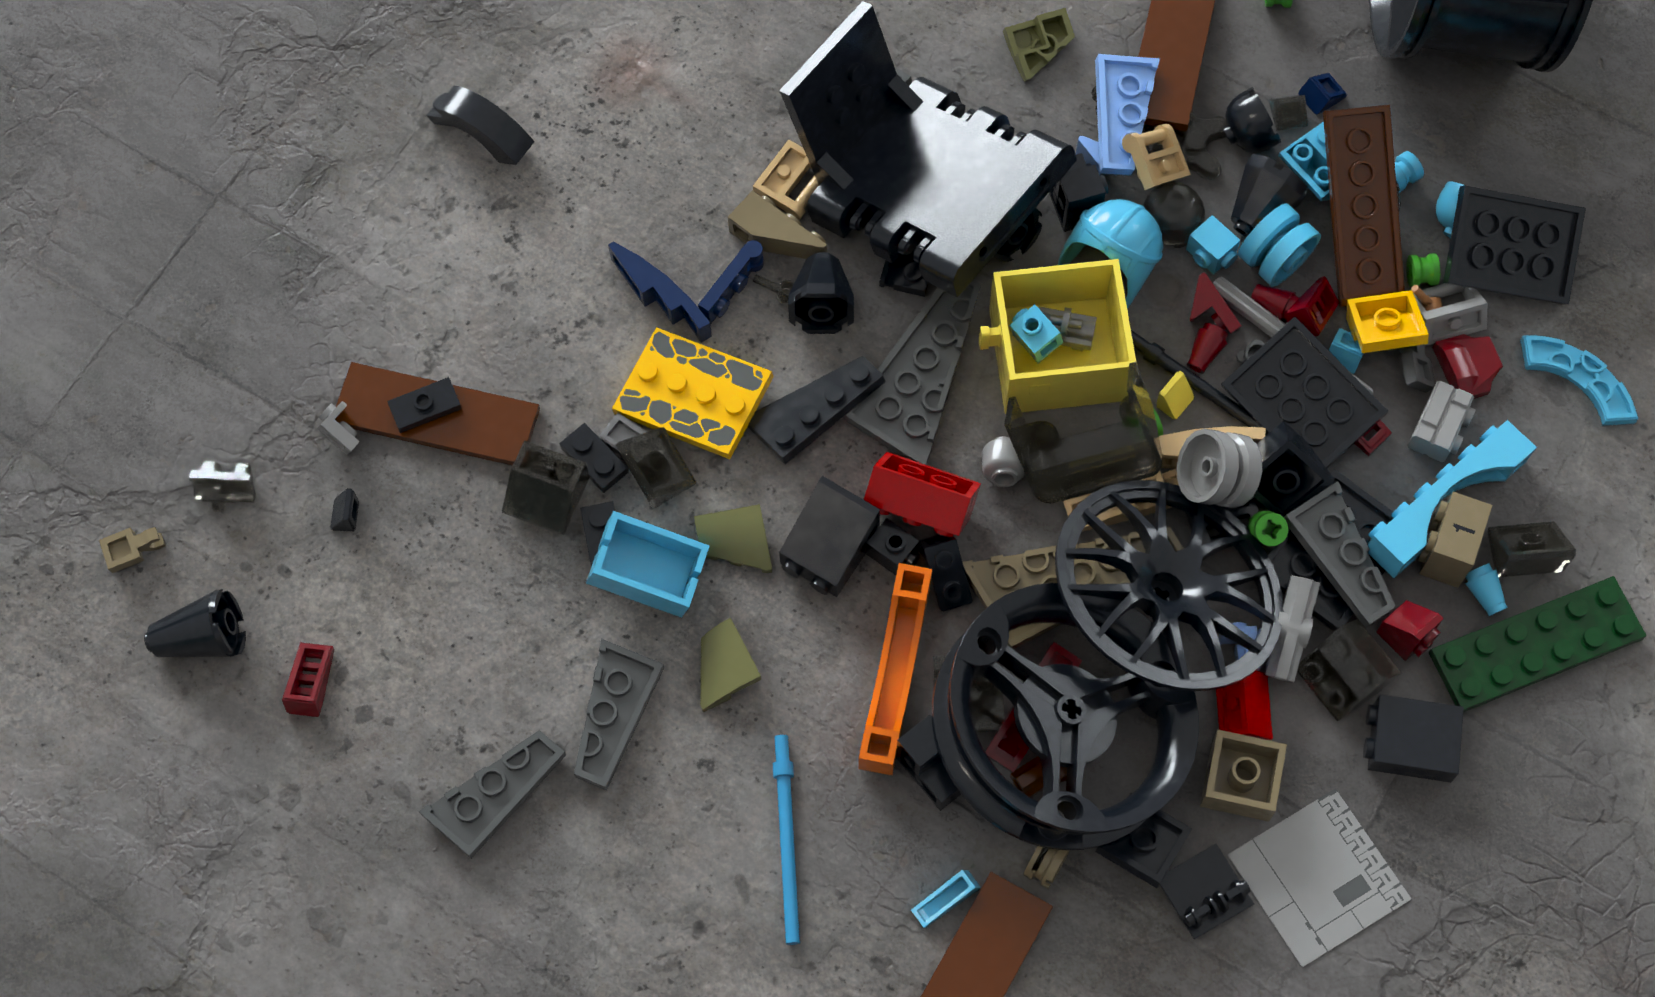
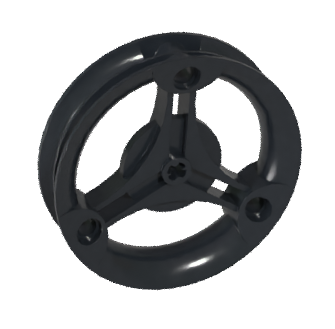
(1062, 719)

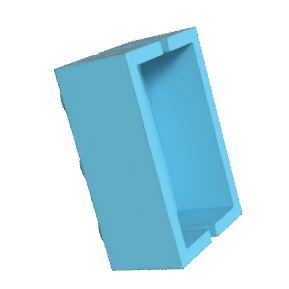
(647, 564)

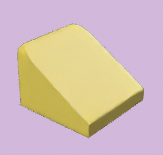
(1175, 396)

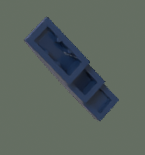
(654, 285)

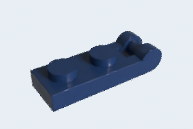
(732, 280)

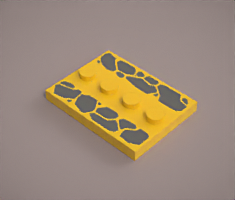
(693, 392)

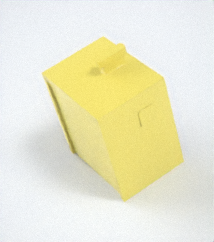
(1066, 374)

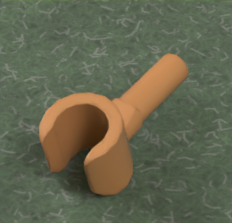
(1427, 302)

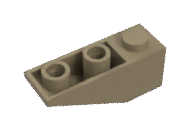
(778, 232)

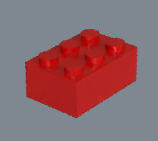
(922, 494)

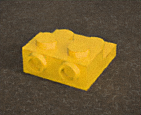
(1386, 321)

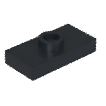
(424, 405)

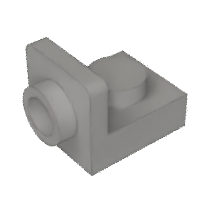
(339, 434)

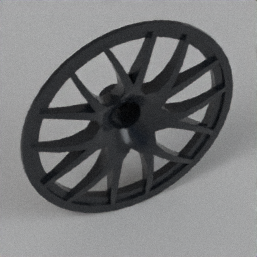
(1170, 584)

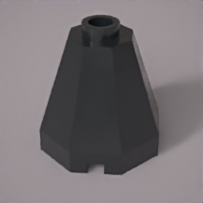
(1264, 190)
(821, 296)

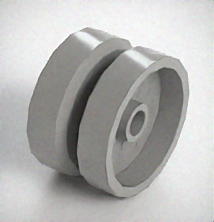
(1219, 468)

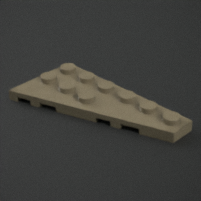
(1006, 574)

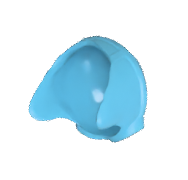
(1123, 233)

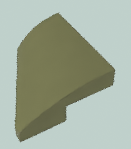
(1038, 41)
(735, 537)
(724, 665)

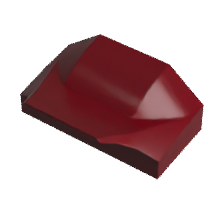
(1469, 363)

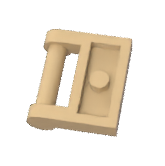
(1160, 166)
(783, 176)

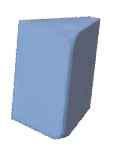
(1089, 150)

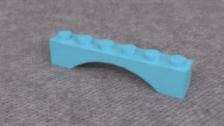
(1494, 459)

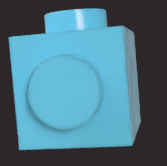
(1213, 245)
(1035, 332)

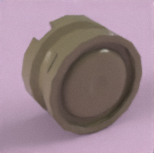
(1048, 867)

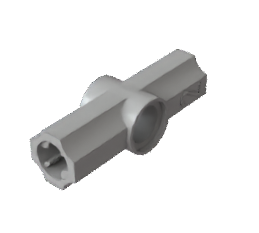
(1295, 629)

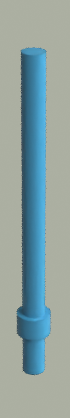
(783, 772)

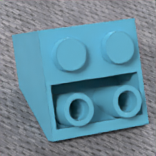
(1309, 161)

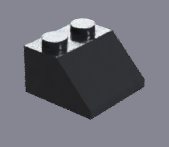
(1289, 471)

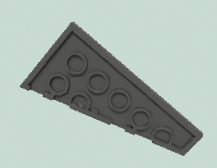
(918, 377)

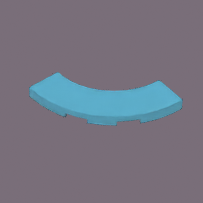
(1586, 372)

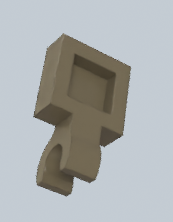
(126, 547)

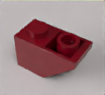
(1410, 629)

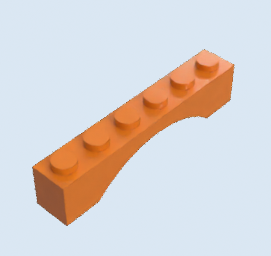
(895, 669)

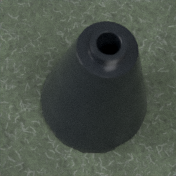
(199, 629)

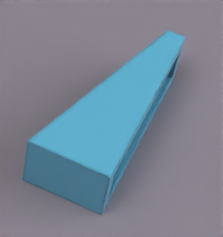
(946, 898)

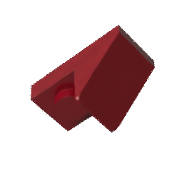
(1207, 298)

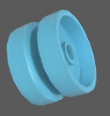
(1279, 244)

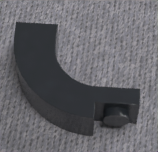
(484, 122)

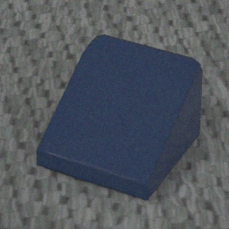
(1322, 92)

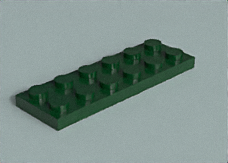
(1537, 644)

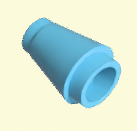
(1486, 588)

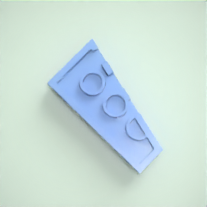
(1122, 106)

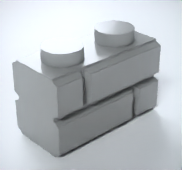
(1441, 422)

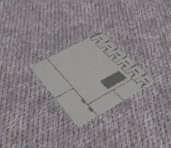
(1319, 877)

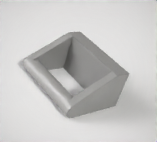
(1456, 318)

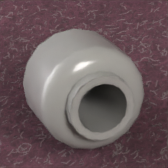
(1001, 463)

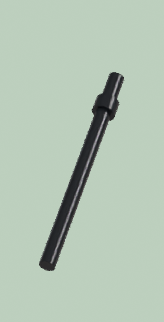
(1155, 354)

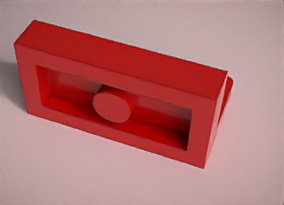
(1246, 707)

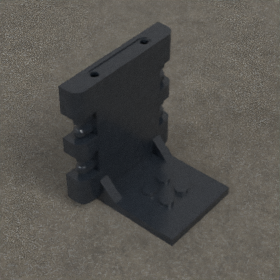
(913, 159)

